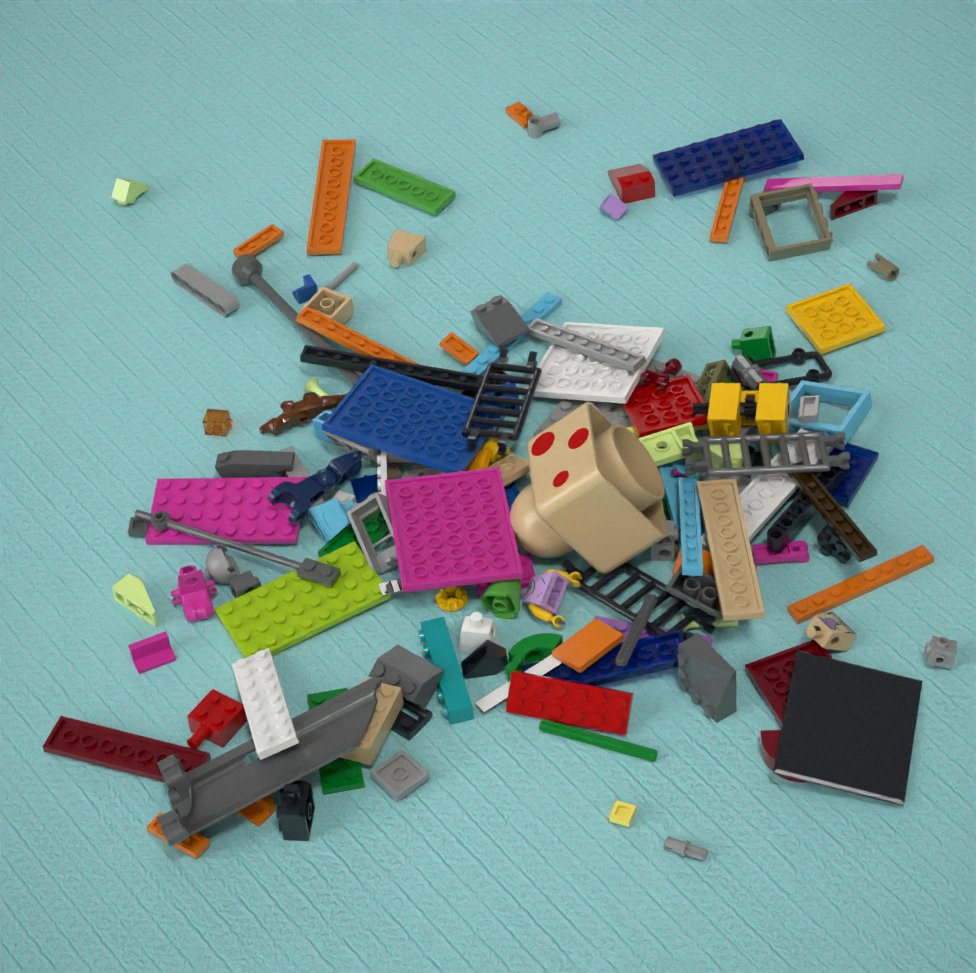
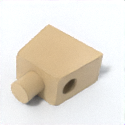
(405, 248)

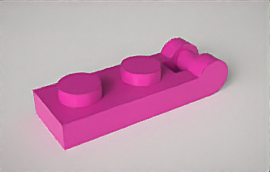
(763, 555)

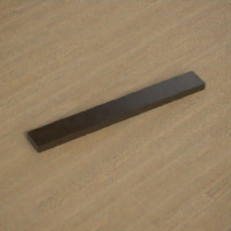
(834, 515)

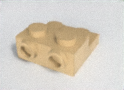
(512, 468)

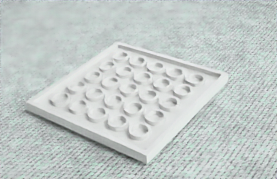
(582, 377)

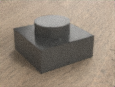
(138, 527)

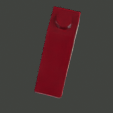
(852, 202)

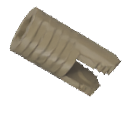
(884, 268)

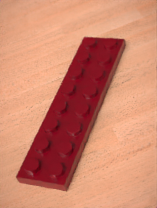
(117, 748)

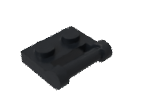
(407, 725)

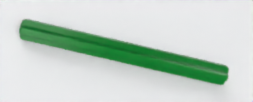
(598, 740)

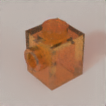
(217, 422)

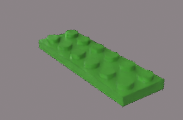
(404, 186)

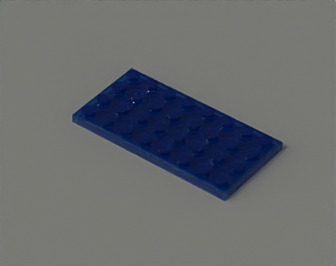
(727, 157)

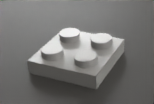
(400, 775)

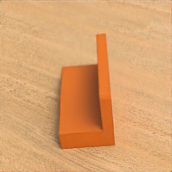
(259, 810)

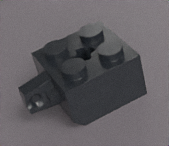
(296, 811)

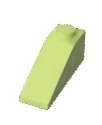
(133, 595)

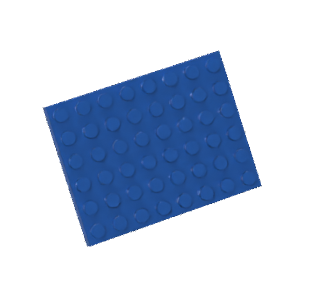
(408, 420)

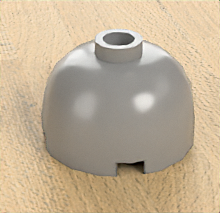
(220, 565)

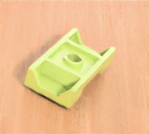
(672, 442)

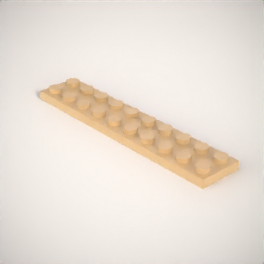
(730, 550)

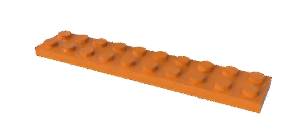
(331, 197)

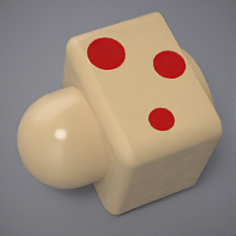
(589, 493)

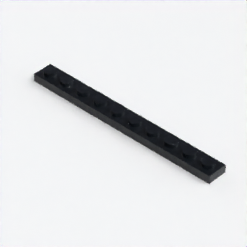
(361, 363)

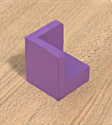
(613, 206)

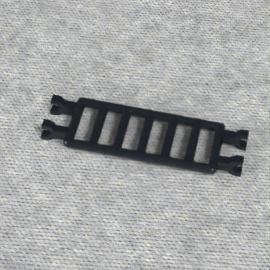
(504, 437)
(653, 627)

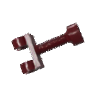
(662, 378)

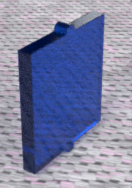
(364, 487)

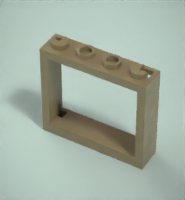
(785, 195)

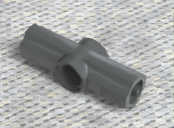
(748, 373)

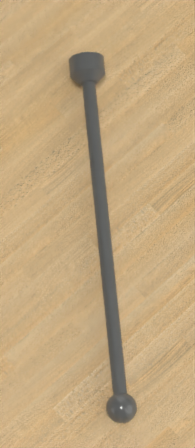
(249, 271)

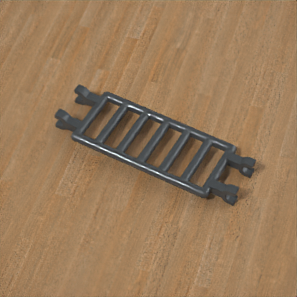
(823, 443)

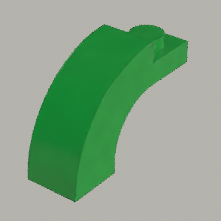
(531, 650)

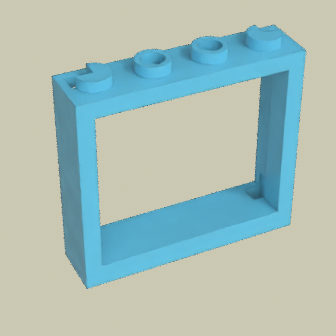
(858, 398)

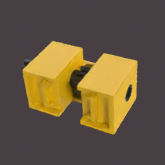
(734, 408)

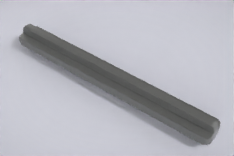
(636, 630)

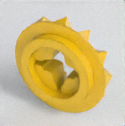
(453, 603)

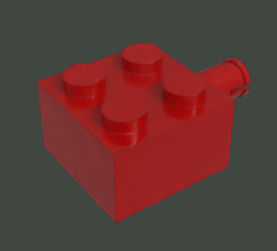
(215, 719)

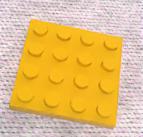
(835, 318)

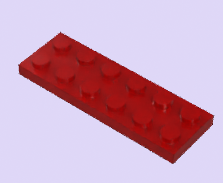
(569, 702)

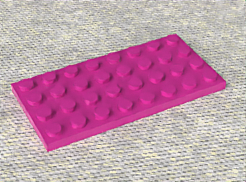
(225, 508)

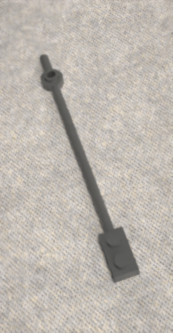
(308, 569)

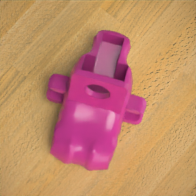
(194, 594)

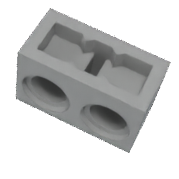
(667, 547)

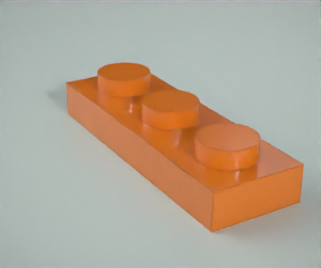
(259, 241)
(193, 846)

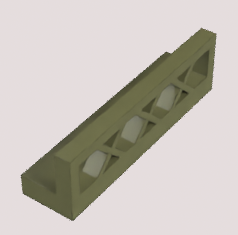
(718, 375)

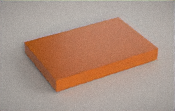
(587, 645)

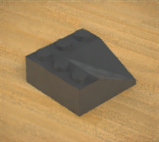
(707, 678)

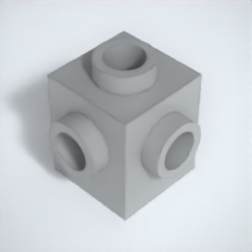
(941, 652)

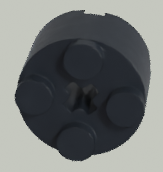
(832, 545)

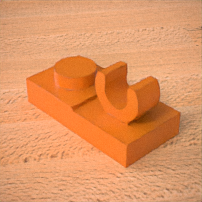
(519, 113)
(458, 349)

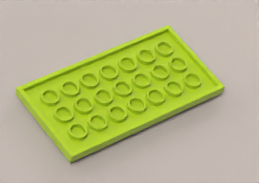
(297, 608)

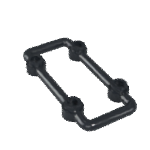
(798, 356)

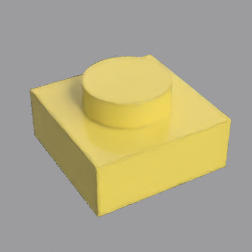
(622, 813)

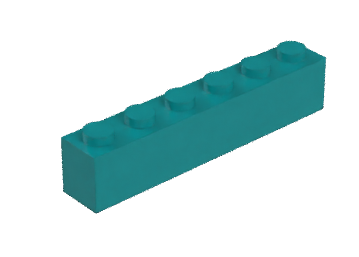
(451, 685)

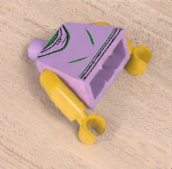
(546, 593)

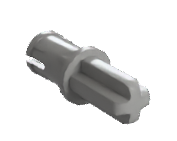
(685, 848)

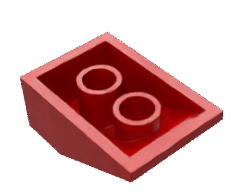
(633, 183)

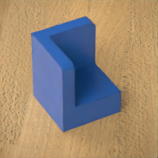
(306, 292)

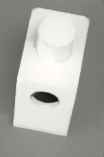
(476, 632)

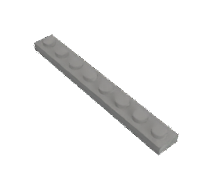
(586, 345)

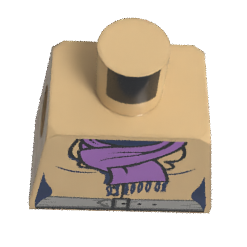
(830, 632)

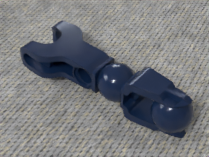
(302, 494)

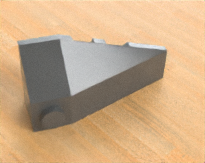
(252, 463)

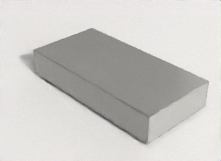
(809, 409)

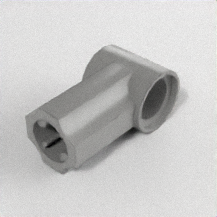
(538, 124)

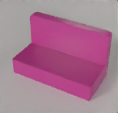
(152, 652)

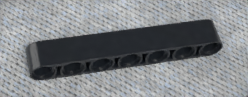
(800, 512)

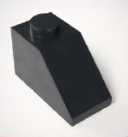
(484, 661)

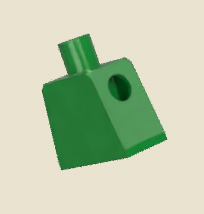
(756, 343)

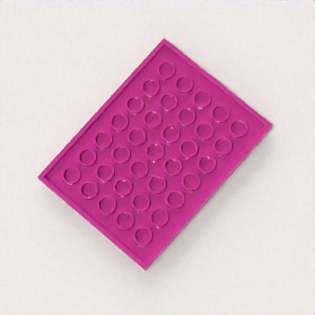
(452, 530)

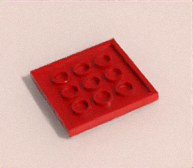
(660, 410)

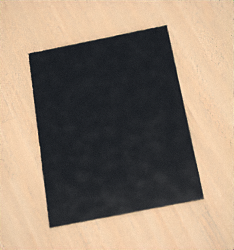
(848, 728)

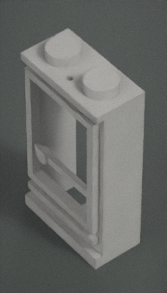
(360, 511)

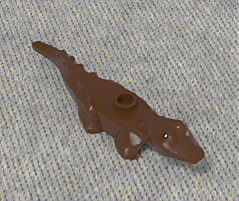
(300, 412)

